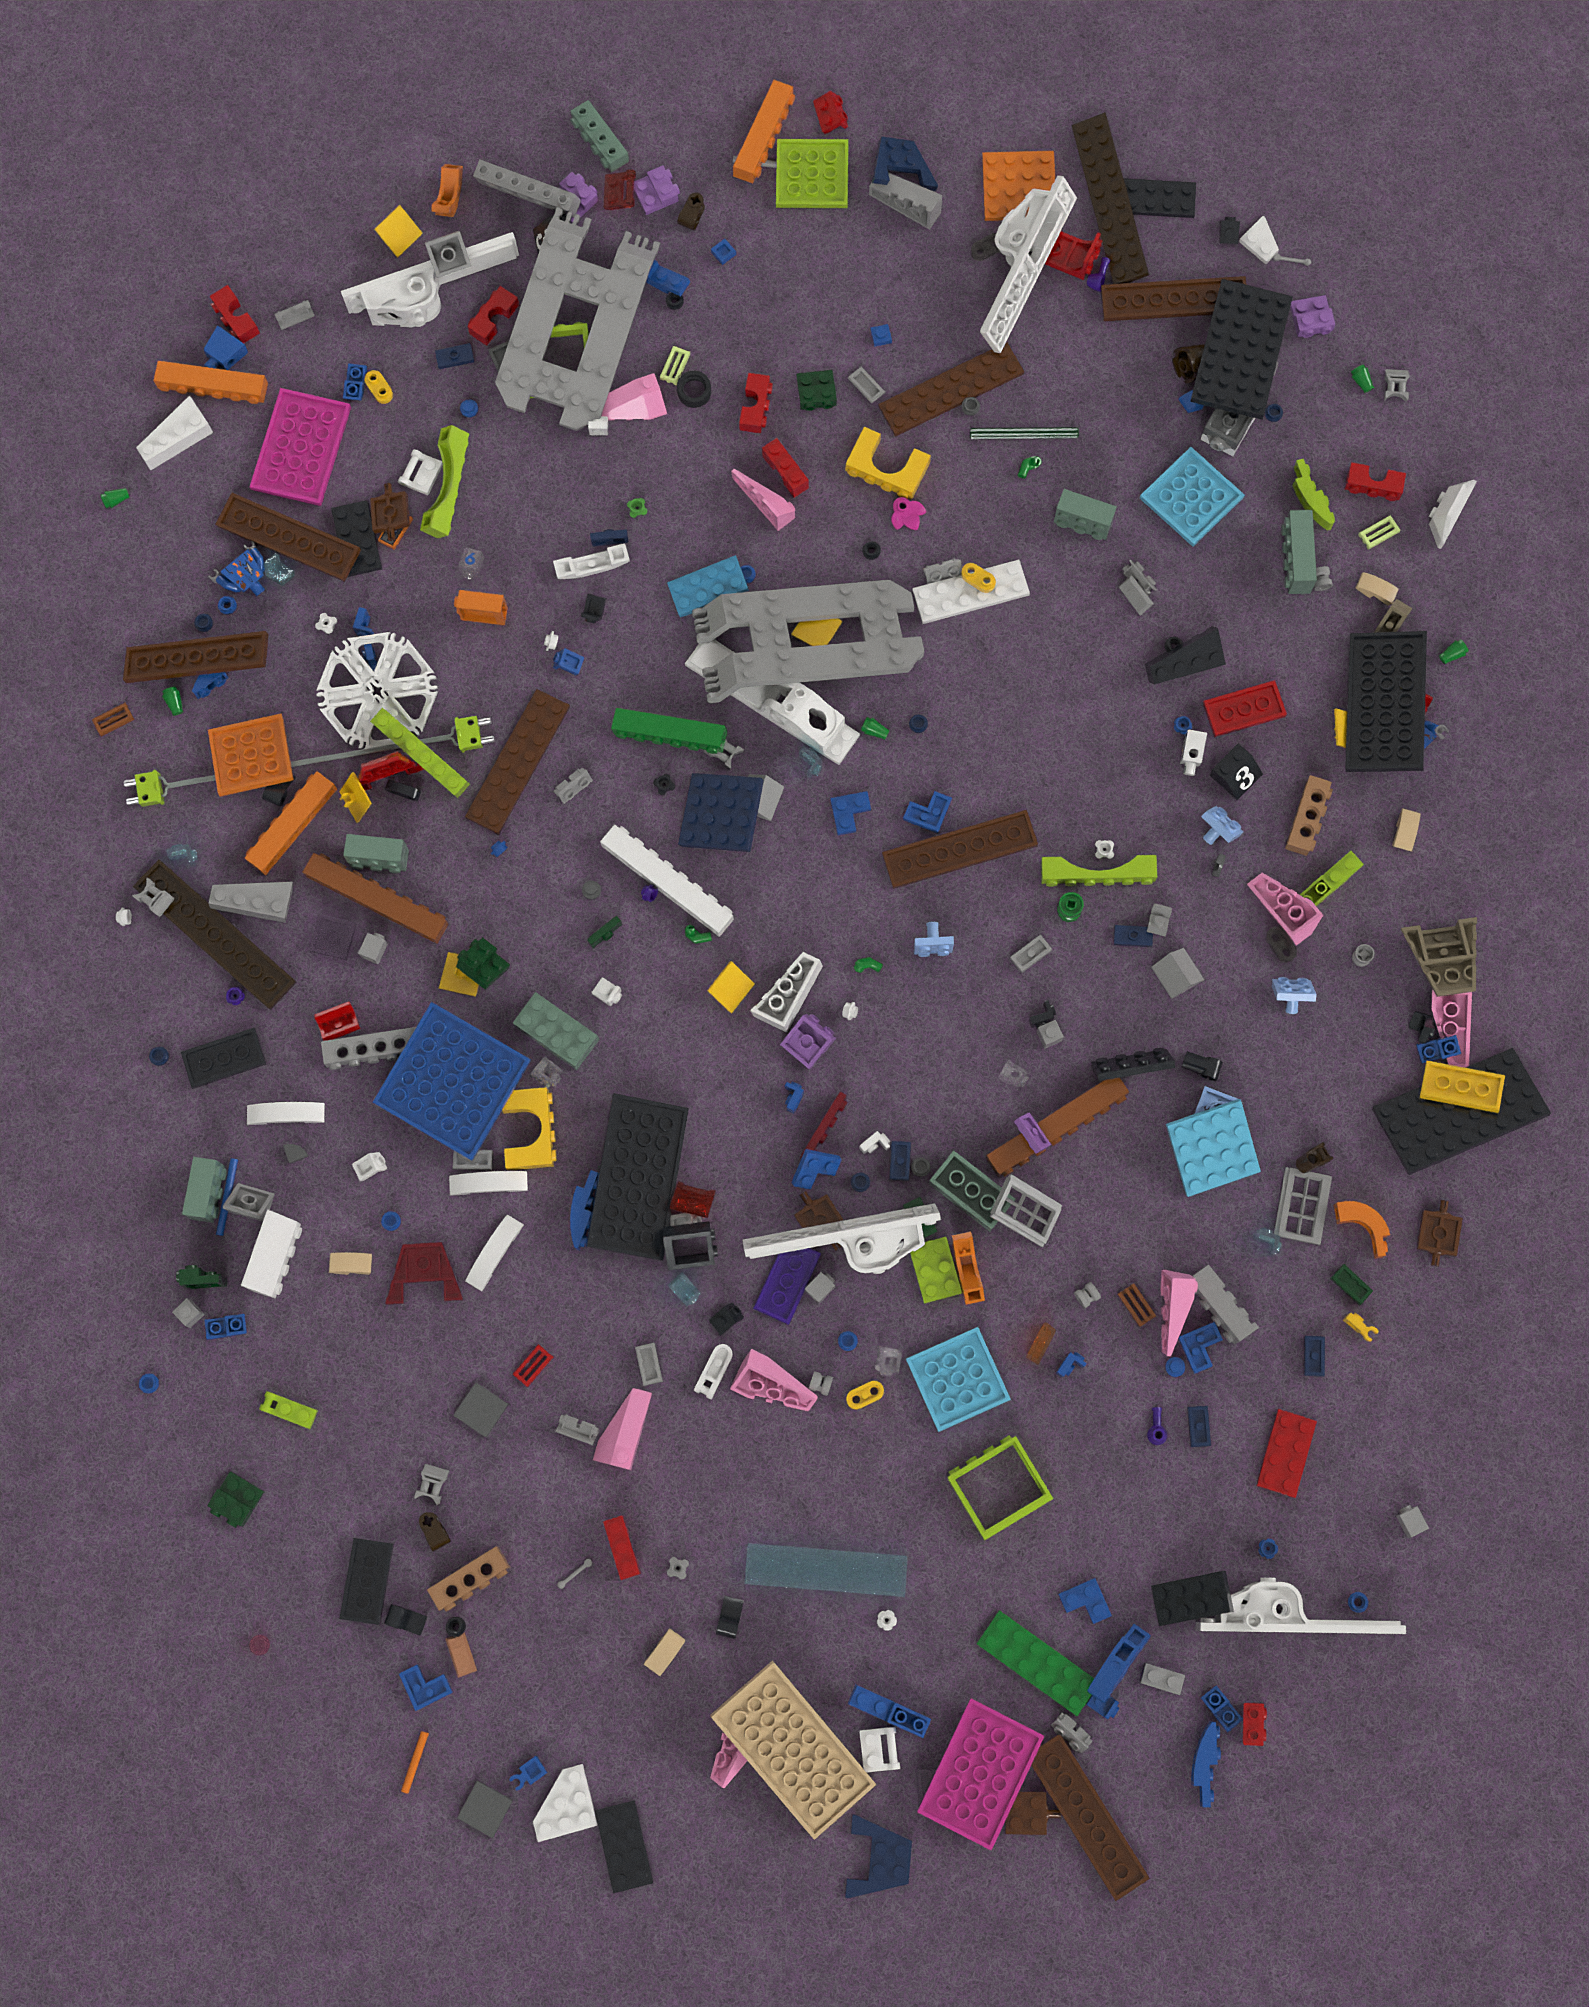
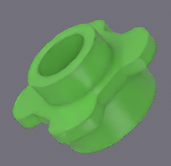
(637, 503)

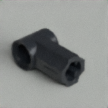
(1206, 1066)

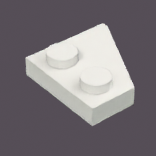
(1260, 241)

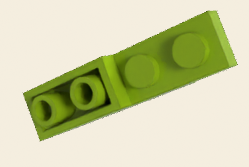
(1310, 498)
(1332, 879)

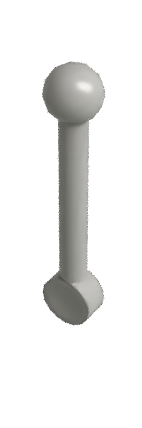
(1277, 257)
(587, 1563)

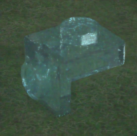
(278, 571)
(812, 759)
(182, 851)
(1266, 1236)
(684, 1289)

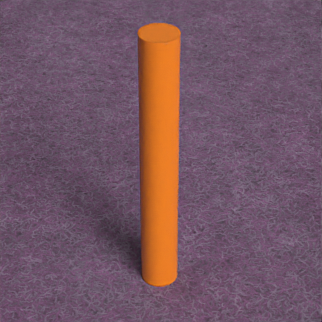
(414, 1762)

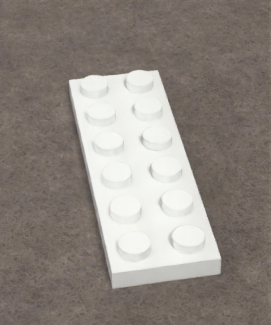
(957, 597)

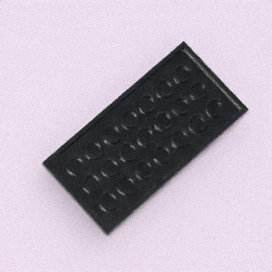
(1241, 349)
(1386, 702)
(1434, 1131)
(637, 1177)

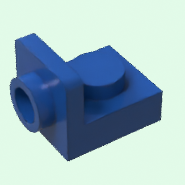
(362, 619)
(568, 661)
(793, 1100)
(1067, 1367)
(1106, 1709)

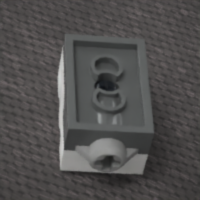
(1226, 430)

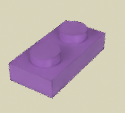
(1032, 1133)

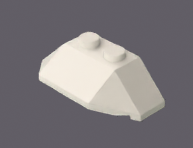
(1448, 510)

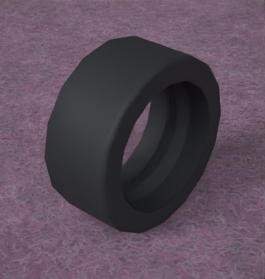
(698, 401)

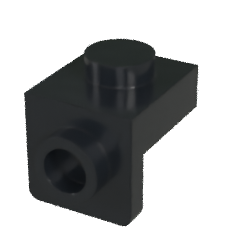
(1229, 230)
(593, 608)
(1044, 1018)
(1423, 1024)
(726, 1318)

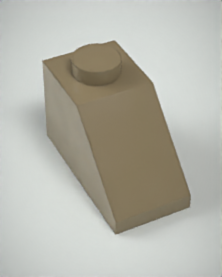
(1394, 617)

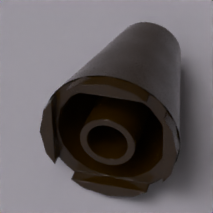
(1187, 361)

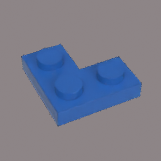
(845, 807)
(931, 817)
(812, 1164)
(1195, 1344)
(1088, 1595)
(424, 1693)

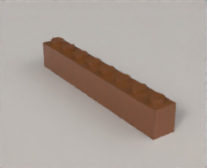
(376, 898)
(1059, 1123)

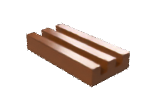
(116, 725)
(1127, 1291)

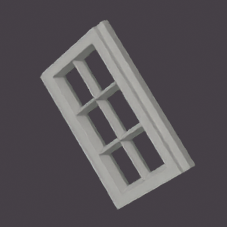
(1035, 1195)
(1320, 1209)

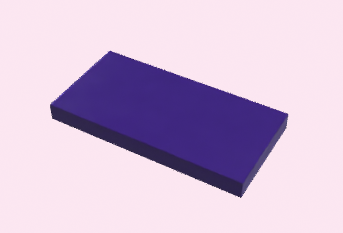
(786, 1284)

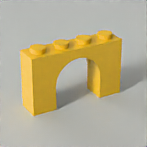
(903, 482)
(541, 1152)

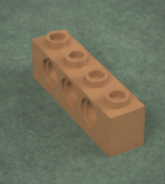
(1313, 787)
(439, 1591)

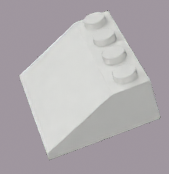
(271, 1254)

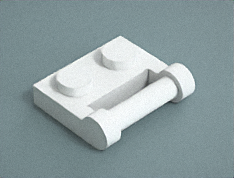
(426, 474)
(872, 1749)

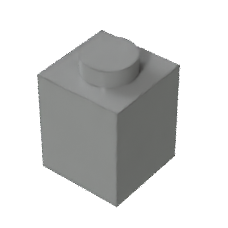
(373, 947)
(1050, 1034)
(820, 1287)
(188, 1313)
(1411, 1521)

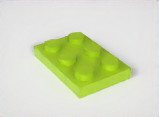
(935, 1271)

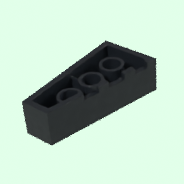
(1193, 656)

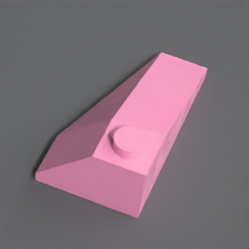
(636, 400)
(769, 503)
(1290, 910)
(1453, 1017)
(1178, 1296)
(766, 1379)
(622, 1436)
(727, 1763)

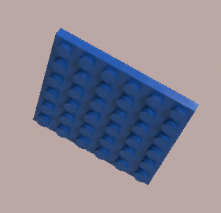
(452, 1081)

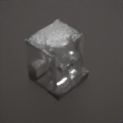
(544, 1067)
(1006, 1077)
(894, 1357)

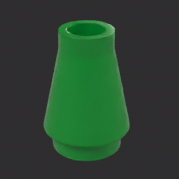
(1362, 378)
(114, 497)
(1454, 651)
(173, 700)
(874, 728)

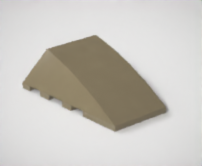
(1446, 955)

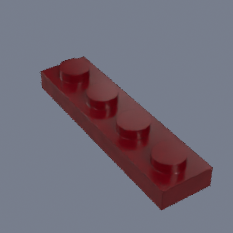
(828, 1121)

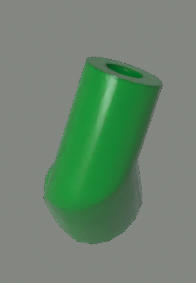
(1028, 464)
(696, 937)
(867, 962)

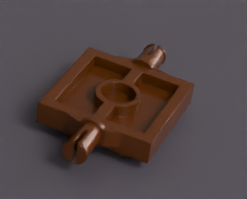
(389, 512)
(818, 1213)
(1439, 1233)
(1029, 1814)

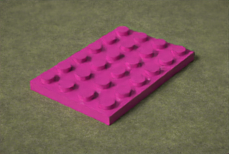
(300, 446)
(980, 1774)

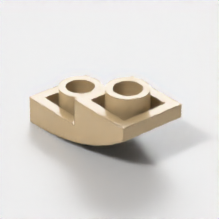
(1374, 586)
(1407, 829)
(350, 1263)
(664, 1652)

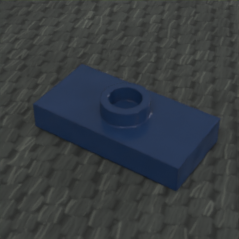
(454, 356)
(609, 537)
(1132, 936)
(900, 1160)
(1314, 1356)
(1199, 1426)

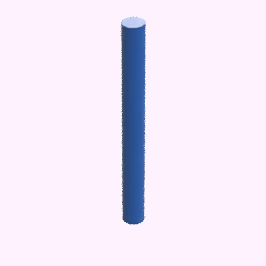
(227, 1191)

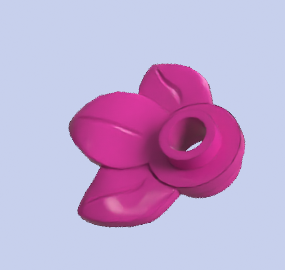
(907, 516)

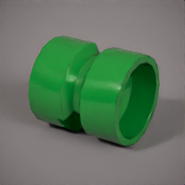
(1070, 907)

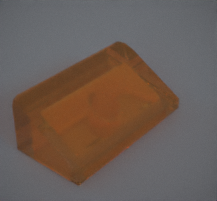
(1040, 1343)

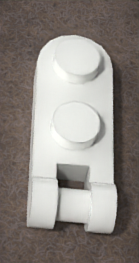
(714, 1370)

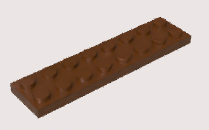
(1161, 298)
(950, 389)
(288, 537)
(196, 657)
(517, 761)
(959, 849)
(1088, 1818)

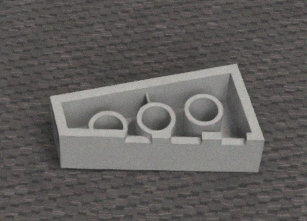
(253, 899)
(1223, 1306)

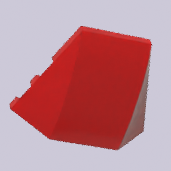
(385, 767)

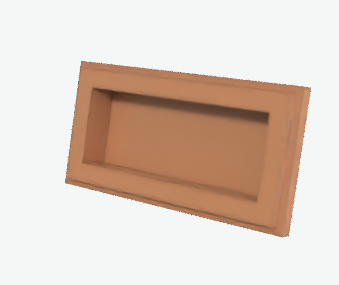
(461, 1655)

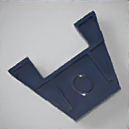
(902, 157)
(888, 1859)

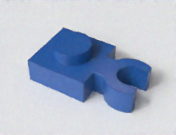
(370, 656)
(530, 1771)

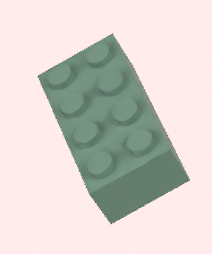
(1299, 552)
(556, 1031)
(968, 1189)

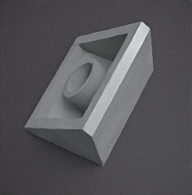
(448, 254)
(769, 798)
(1177, 973)
(249, 1202)

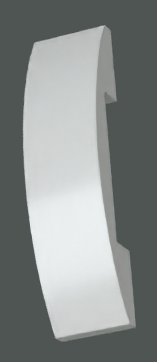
(591, 564)
(285, 1112)
(488, 1182)
(493, 1252)

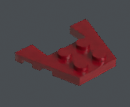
(423, 1264)

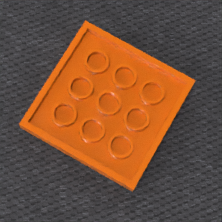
(1011, 177)
(250, 755)

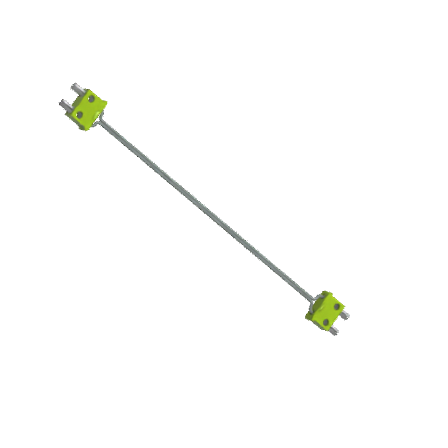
(153, 786)

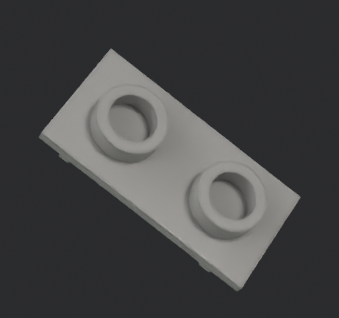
(294, 315)
(941, 572)
(1146, 583)
(579, 780)
(583, 1432)
(1078, 1739)

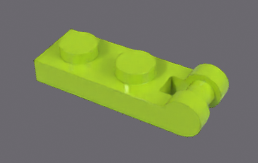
(289, 1410)

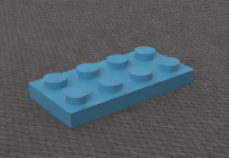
(706, 584)

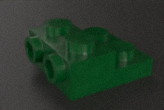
(816, 390)
(482, 963)
(195, 1278)
(235, 1500)

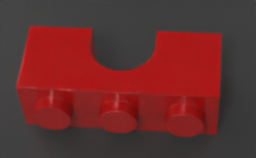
(501, 303)
(241, 326)
(753, 418)
(791, 474)
(1360, 482)
(621, 1547)

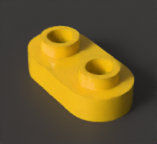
(377, 386)
(976, 578)
(864, 1394)

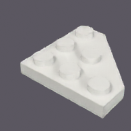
(566, 1806)

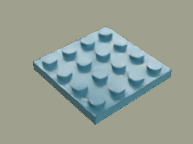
(1192, 496)
(1213, 1147)
(958, 1379)

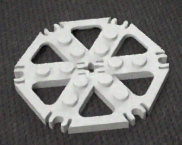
(365, 677)

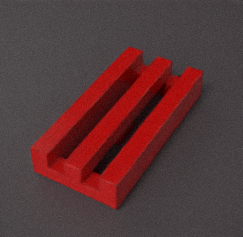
(538, 1371)

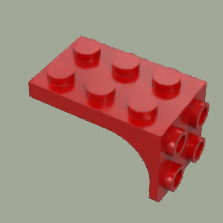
(1074, 255)

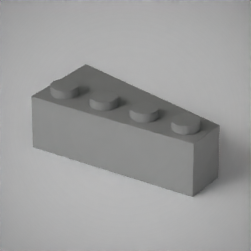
(909, 199)

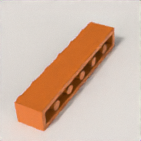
(763, 131)
(211, 382)
(290, 823)

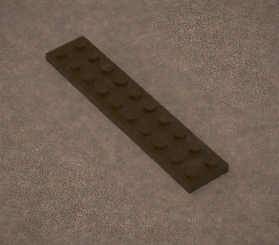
(1110, 199)
(219, 937)

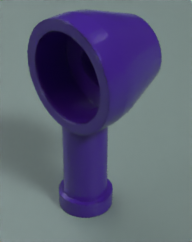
(1097, 279)
(1156, 1427)

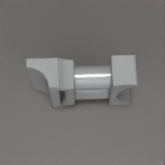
(1399, 377)
(723, 757)
(160, 900)
(435, 1475)

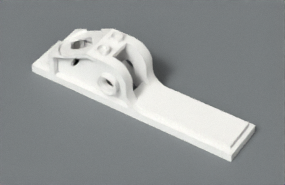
(1015, 239)
(414, 291)
(792, 713)
(879, 1231)
(1265, 1597)

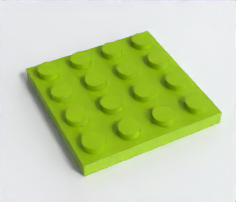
(812, 173)

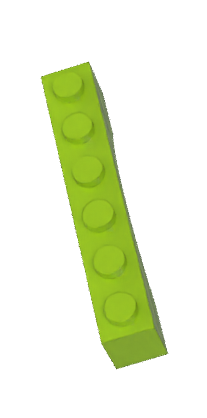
(452, 447)
(420, 752)
(1058, 870)

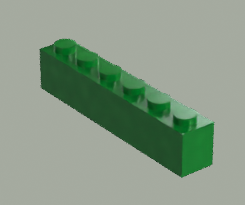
(669, 730)

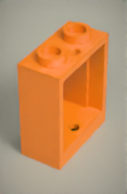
(481, 607)

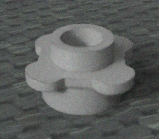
(679, 1573)

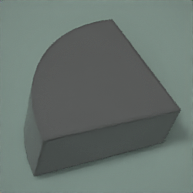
(1218, 865)
(294, 1153)

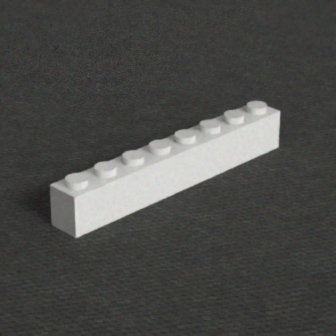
(667, 880)

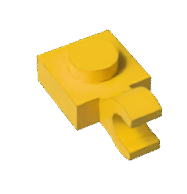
(1356, 1323)

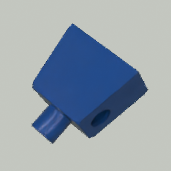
(223, 350)

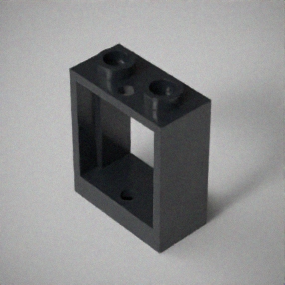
(684, 1232)

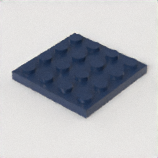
(721, 812)

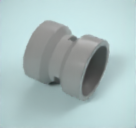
(1323, 581)
(1365, 952)
(1087, 1295)
(816, 1381)

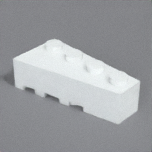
(175, 434)
(788, 994)

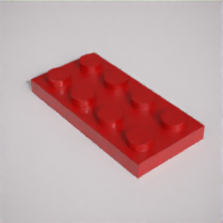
(1244, 708)
(1286, 1453)

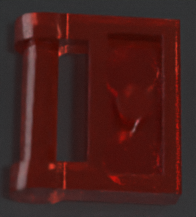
(615, 188)
(692, 1200)

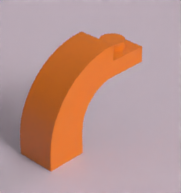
(449, 191)
(1368, 1218)
(967, 1268)

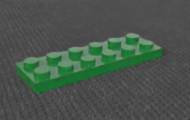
(1037, 1662)

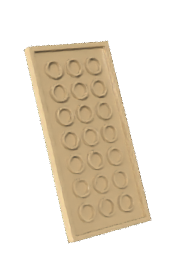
(793, 1749)

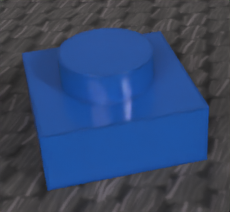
(723, 251)
(881, 335)

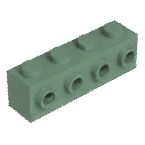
(599, 136)

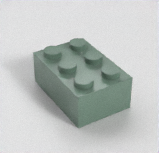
(1084, 514)
(376, 853)
(204, 1190)

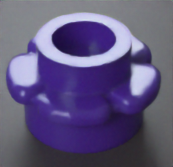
(649, 893)
(235, 991)

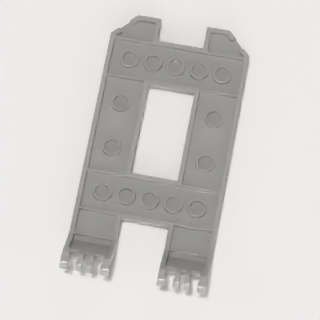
(561, 274)
(774, 659)

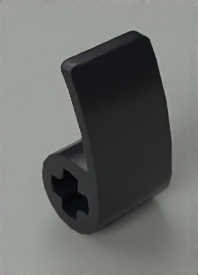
(277, 793)
(729, 1617)
(405, 1619)

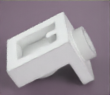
(598, 426)
(607, 992)
(871, 1143)
(369, 1165)

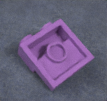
(656, 190)
(587, 194)
(1312, 316)
(808, 1040)

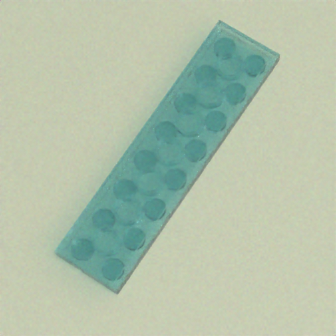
(826, 1569)

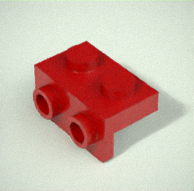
(830, 112)
(337, 1021)
(1253, 1724)

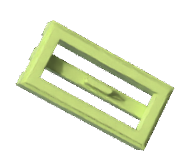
(670, 378)
(1366, 540)

